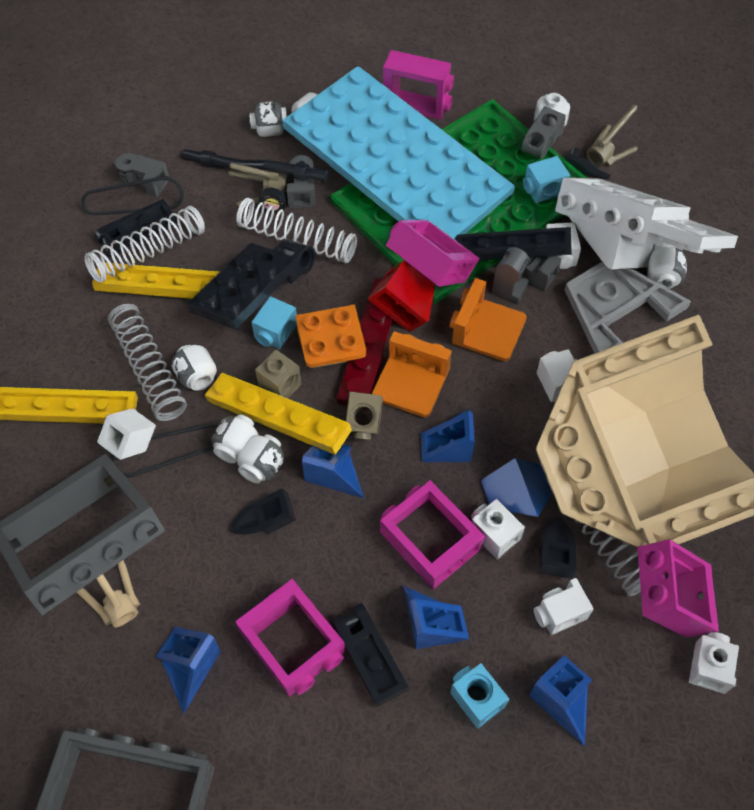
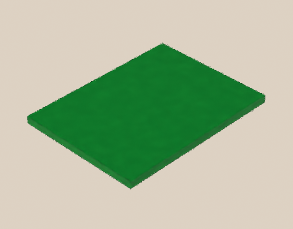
(496, 140)

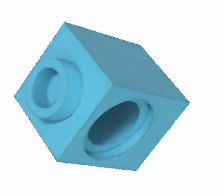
(545, 178)
(274, 323)
(478, 711)

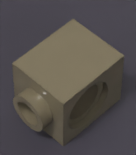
(278, 375)
(361, 400)

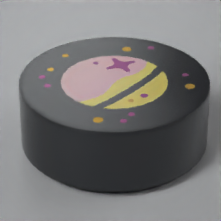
(272, 197)

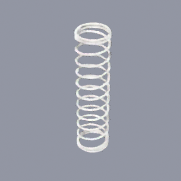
(344, 256)
(102, 265)

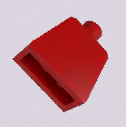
(404, 296)

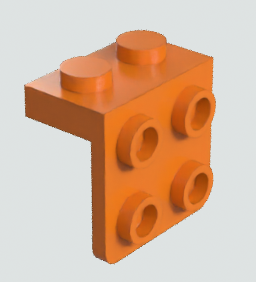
(486, 325)
(330, 336)
(413, 374)

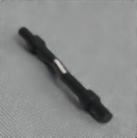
(299, 170)

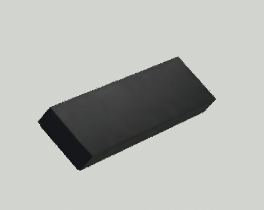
(533, 242)

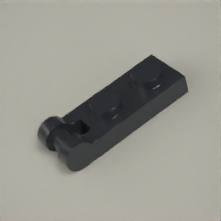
(134, 222)
(370, 656)

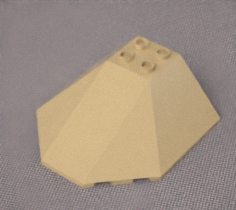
(640, 444)

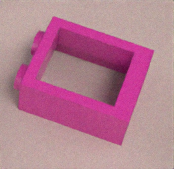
(424, 70)
(432, 251)
(453, 558)
(676, 600)
(268, 612)

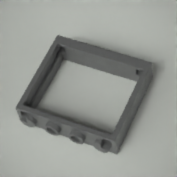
(93, 557)
(121, 748)

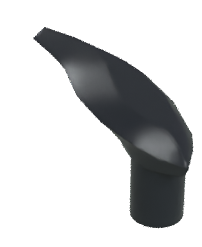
(583, 165)

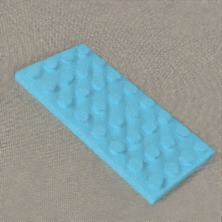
(397, 155)

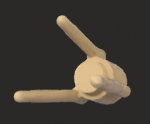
(118, 607)

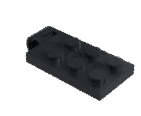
(250, 281)

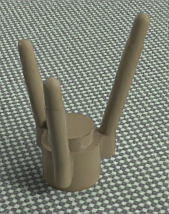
(602, 149)
(269, 179)

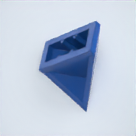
(450, 440)
(332, 470)
(518, 487)
(434, 621)
(187, 660)
(564, 696)

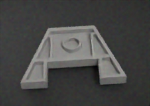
(609, 294)

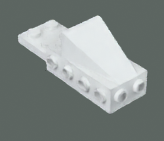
(627, 222)

